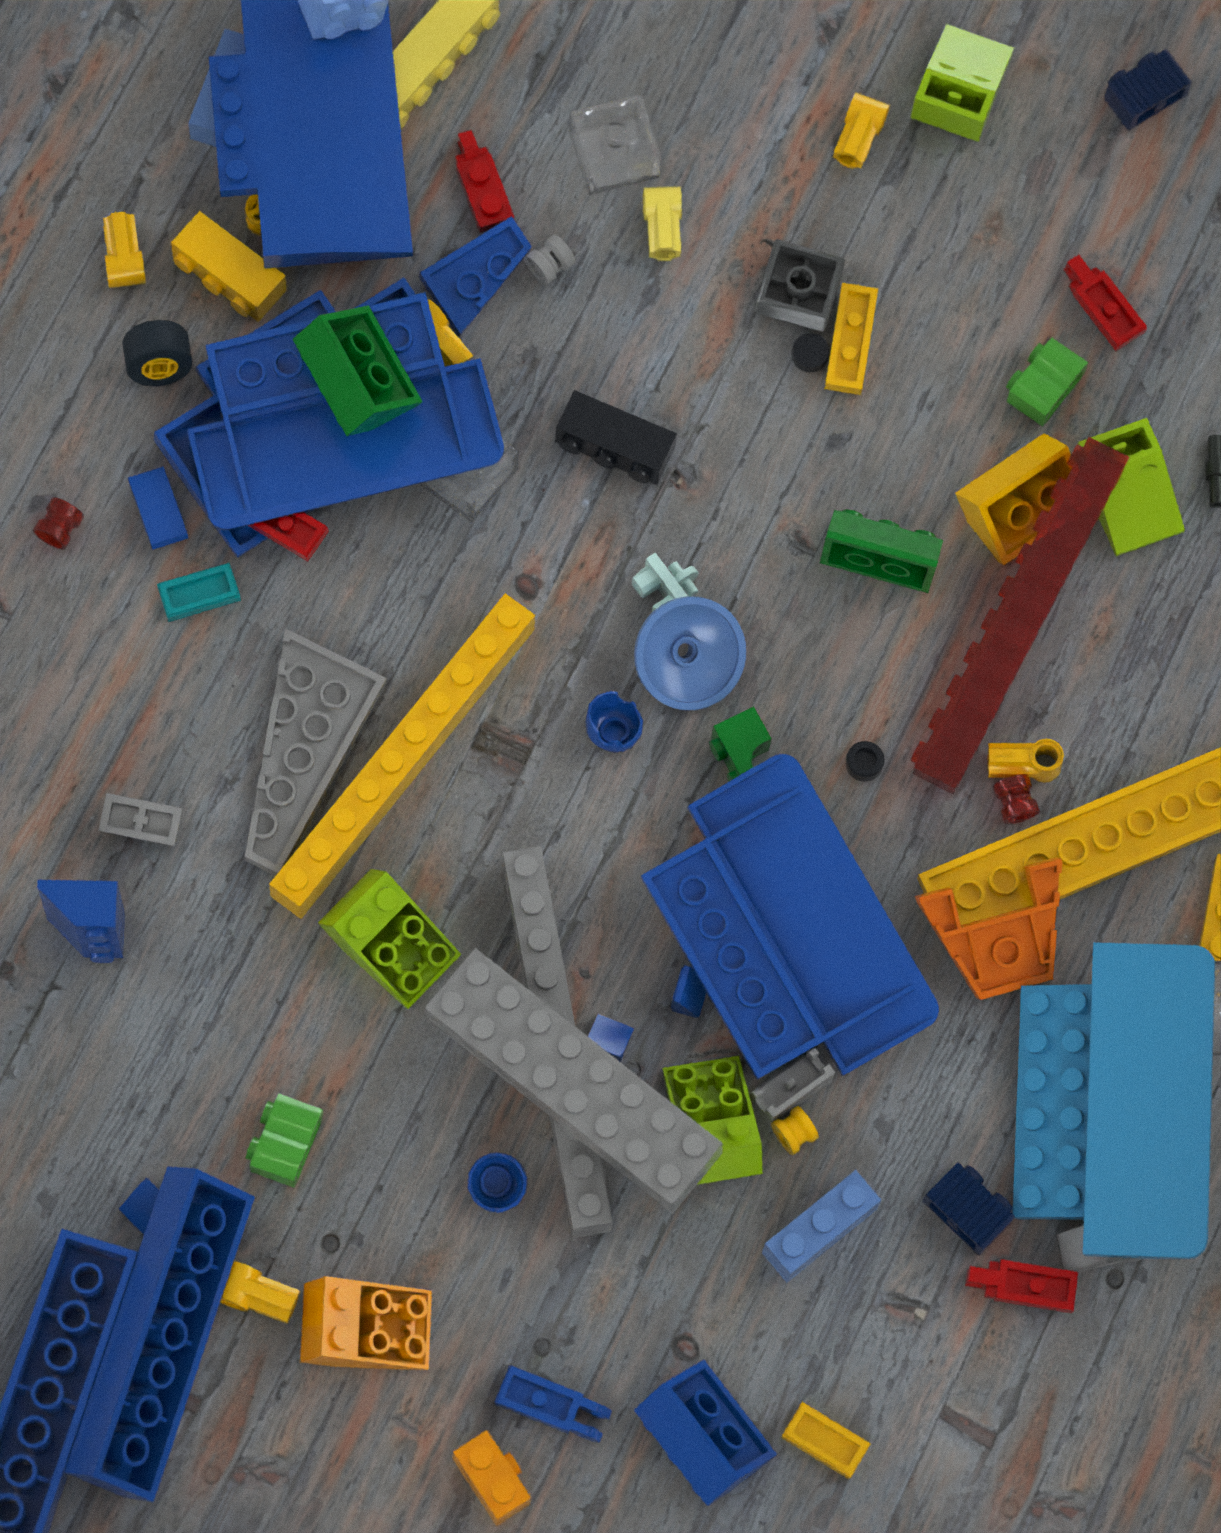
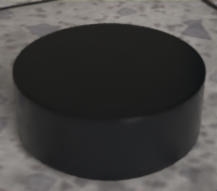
(810, 352)
(864, 761)

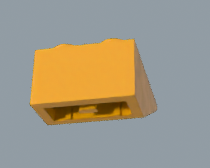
(365, 1325)

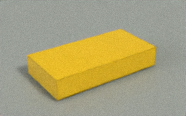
(825, 1440)

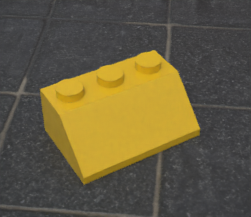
(1012, 494)

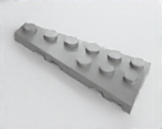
(310, 729)

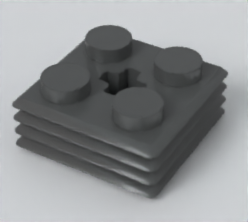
(796, 263)

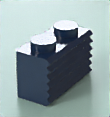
(1146, 88)
(969, 1207)

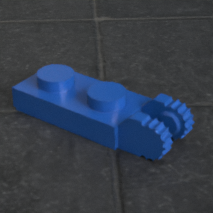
(548, 1403)

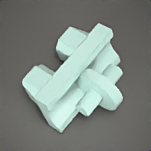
(657, 576)

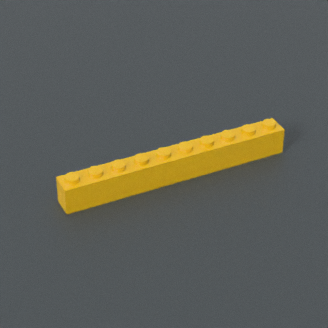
(402, 756)

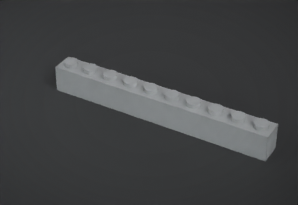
(546, 978)

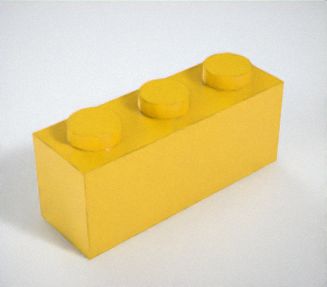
(227, 267)

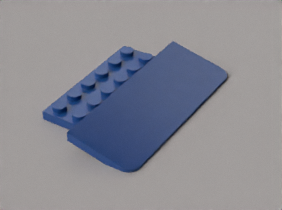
(290, 455)
(788, 927)

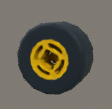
(157, 353)

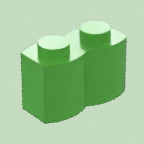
(1046, 381)
(285, 1139)

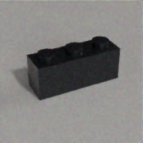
(615, 438)

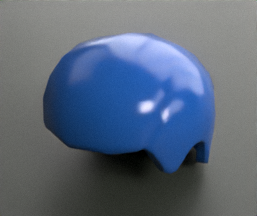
(613, 722)
(497, 1182)

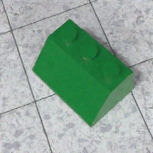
(356, 369)
(881, 550)

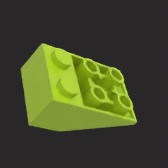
(961, 82)
(1143, 501)
(389, 937)
(719, 1101)

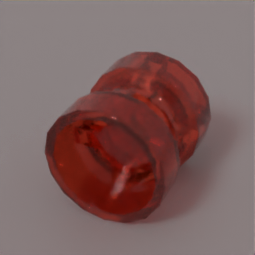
(58, 523)
(1016, 799)

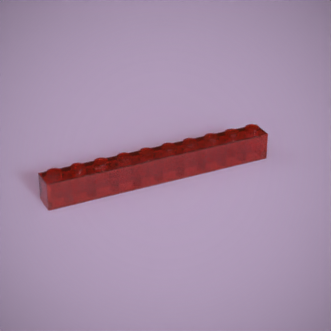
(1020, 615)

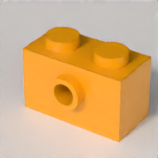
(492, 1477)

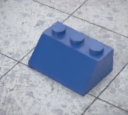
(86, 915)
(704, 1432)

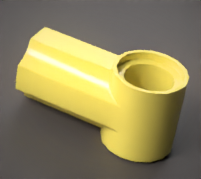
(662, 212)

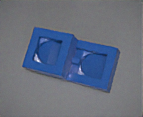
(158, 508)

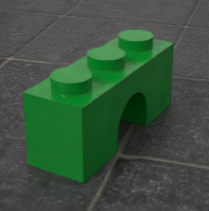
(739, 741)

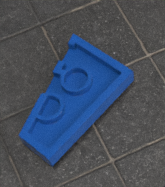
(475, 272)

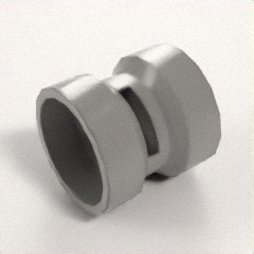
(549, 260)

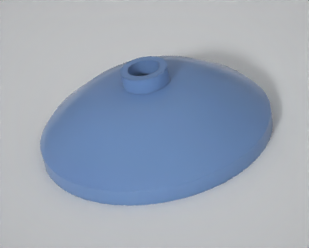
(713, 656)

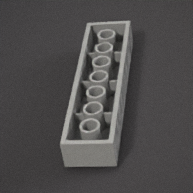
(574, 1080)

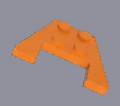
(1007, 948)

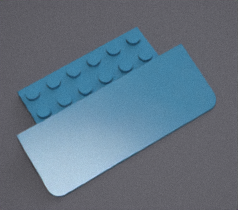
(1120, 1101)

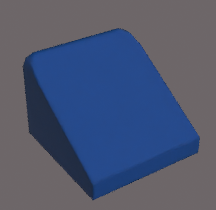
(689, 994)
(611, 1036)
(140, 1204)

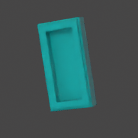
(198, 592)

